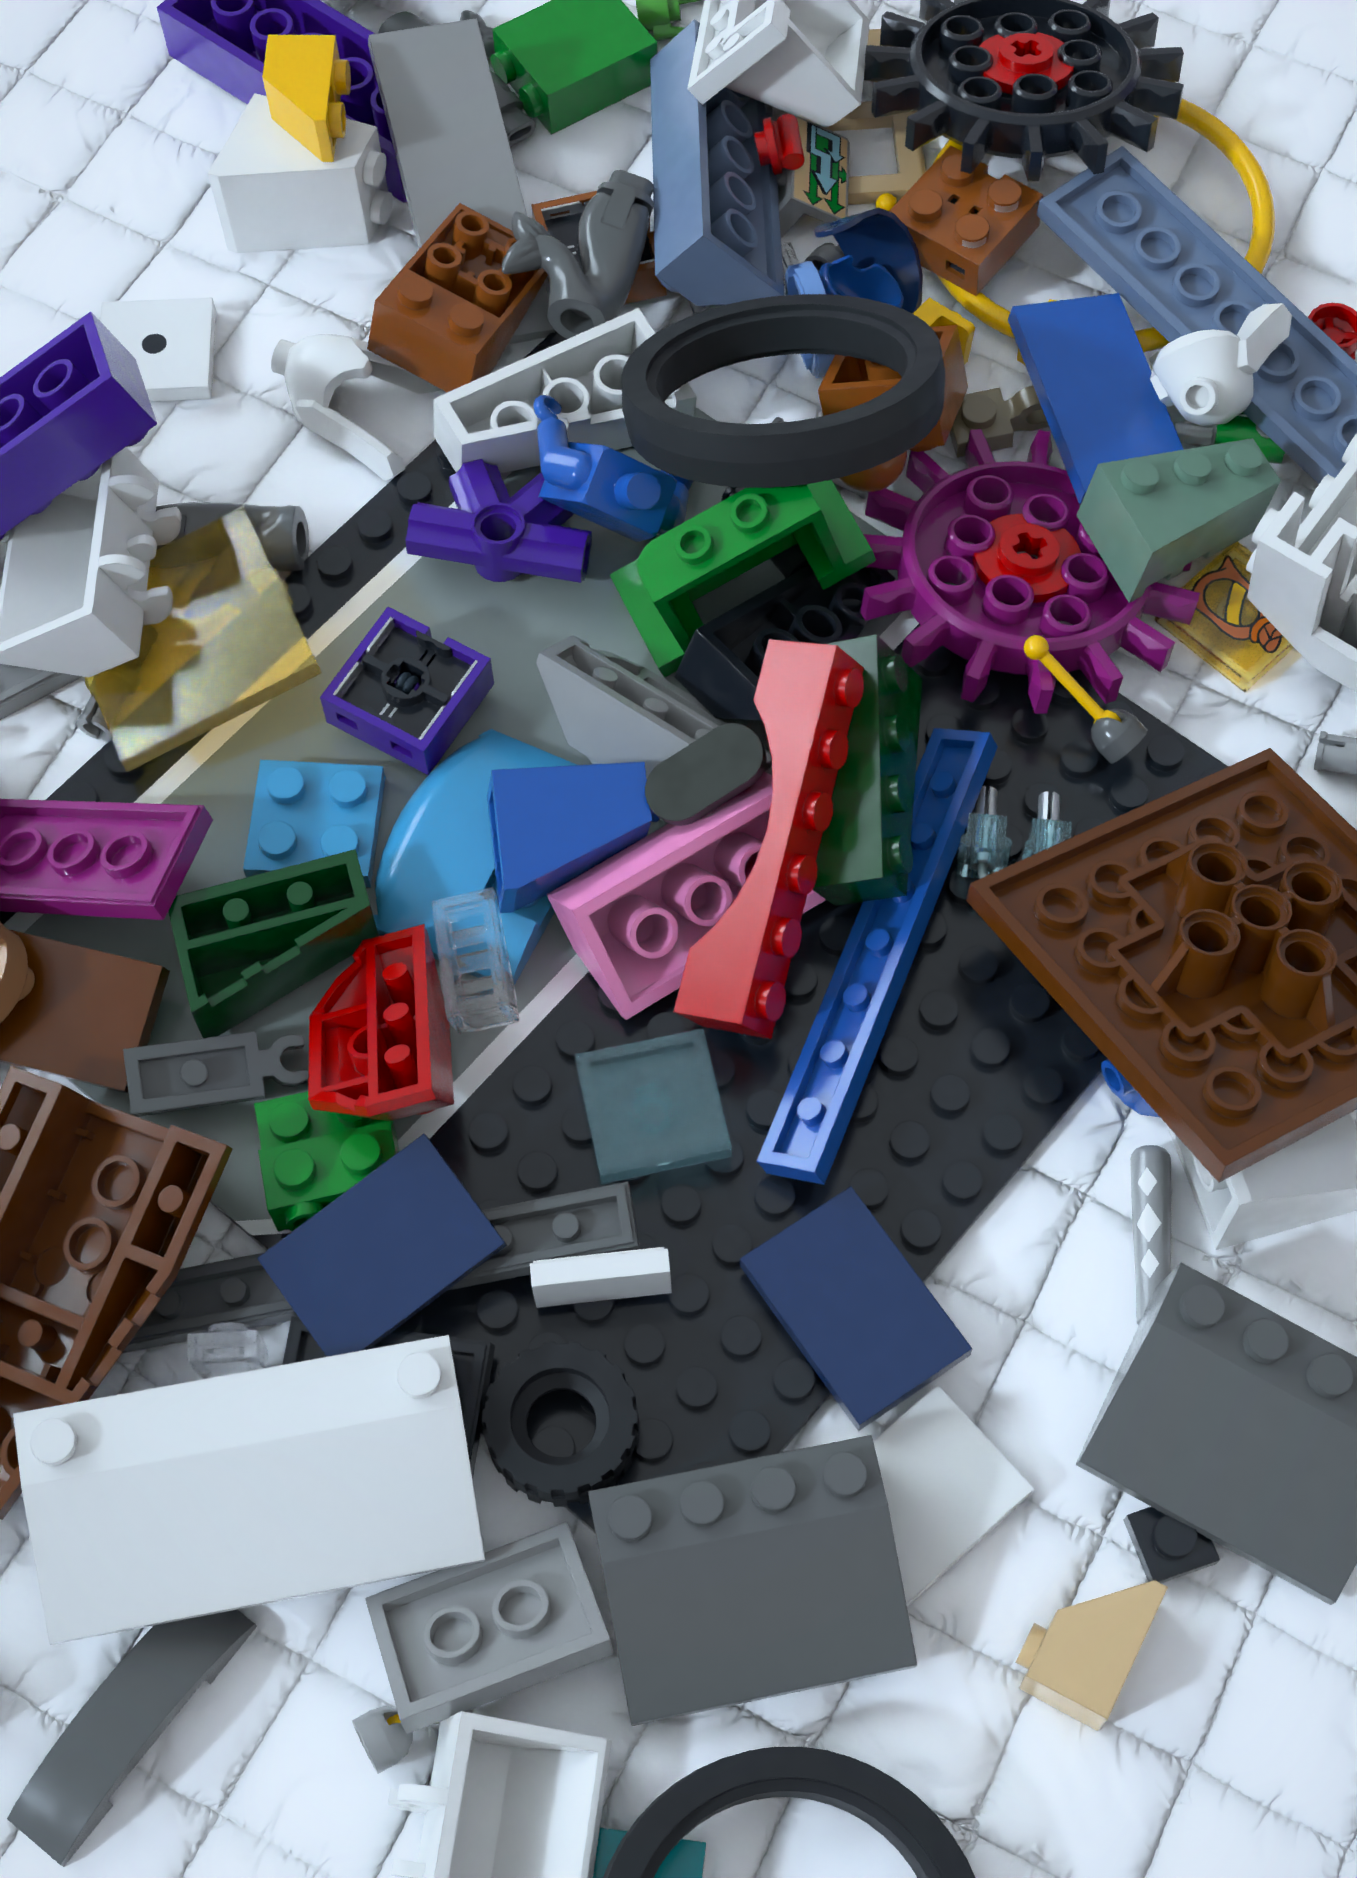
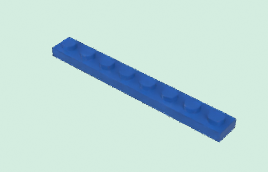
(875, 966)

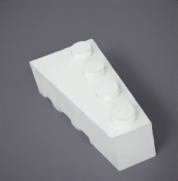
(584, 374)

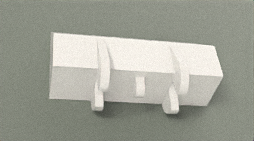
(82, 571)
(507, 1802)

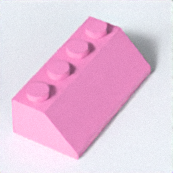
(661, 896)

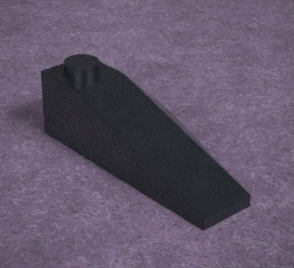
(729, 651)

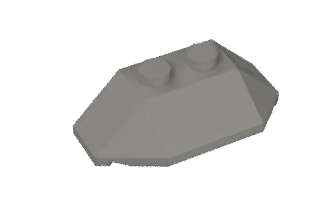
(620, 708)

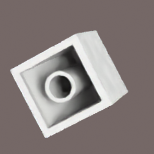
(285, 198)
(1282, 1192)

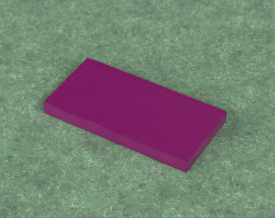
(96, 856)

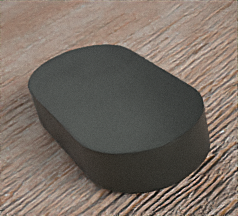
(705, 774)

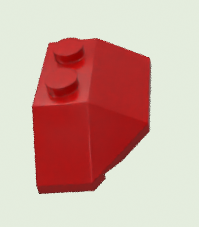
(383, 1033)

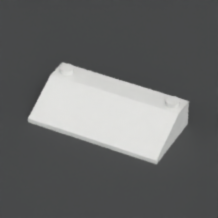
(247, 1489)

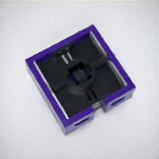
(407, 690)

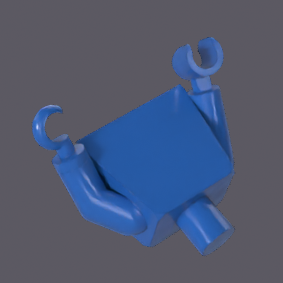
(605, 482)

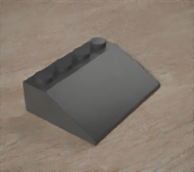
(1237, 1431)
(752, 1579)

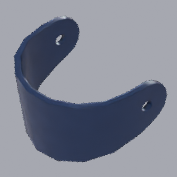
(882, 239)

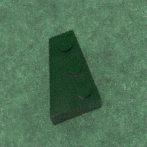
(267, 936)

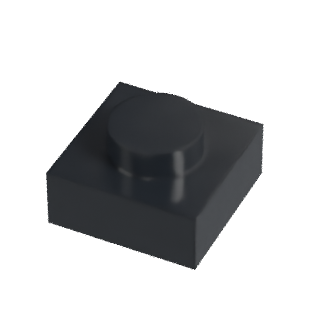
(1168, 1546)

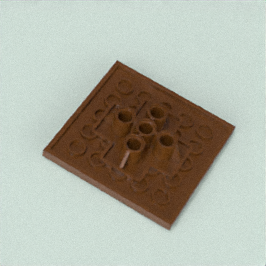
(1205, 954)

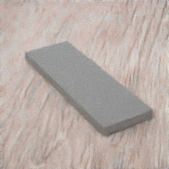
(450, 134)

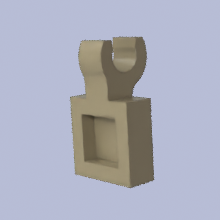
(996, 417)

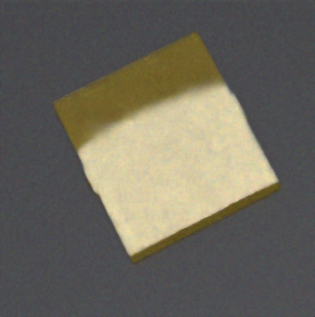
(217, 651)

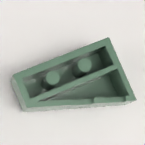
(1173, 508)

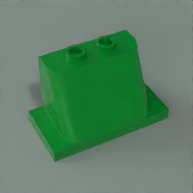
(728, 543)

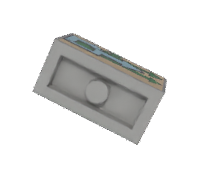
(822, 181)

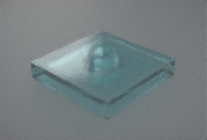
(653, 1106)

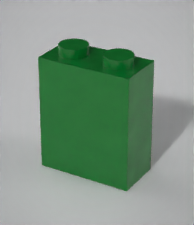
(573, 58)

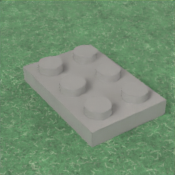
(488, 1628)

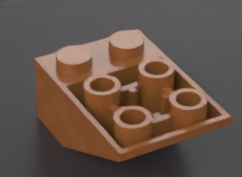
(453, 304)

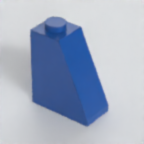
(561, 824)

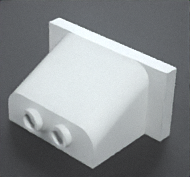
(784, 54)

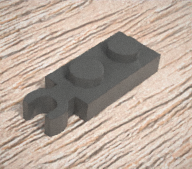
(206, 1072)

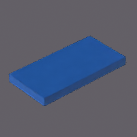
(1092, 383)

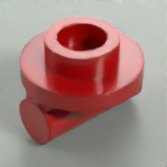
(780, 144)

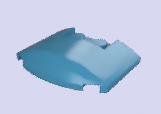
(446, 848)

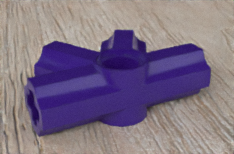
(499, 531)

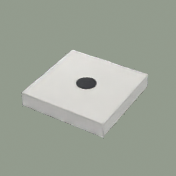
(169, 342)

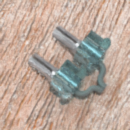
(985, 843)

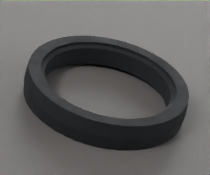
(792, 450)
(796, 1774)

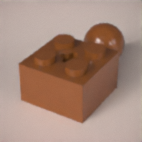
(856, 381)

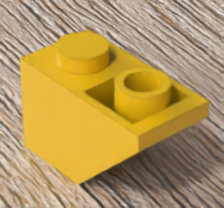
(305, 89)

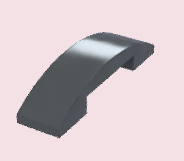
(119, 1727)

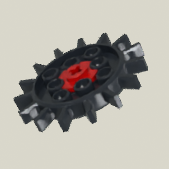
(1024, 79)

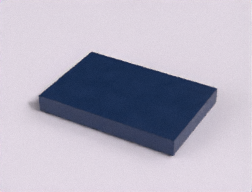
(382, 1250)
(855, 1308)

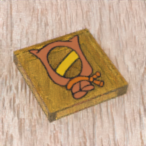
(1226, 625)

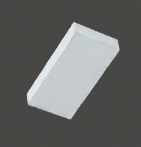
(600, 1277)

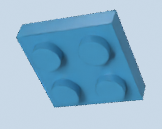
(314, 813)

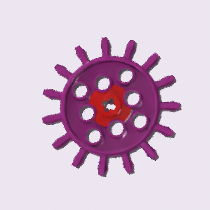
(1013, 562)

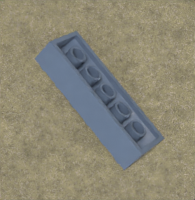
(710, 195)

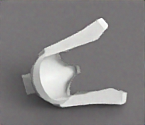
(317, 368)
(1213, 370)

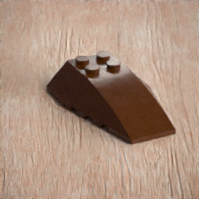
(88, 1240)

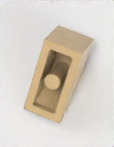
(1089, 1652)

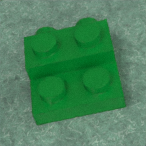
(315, 1155)

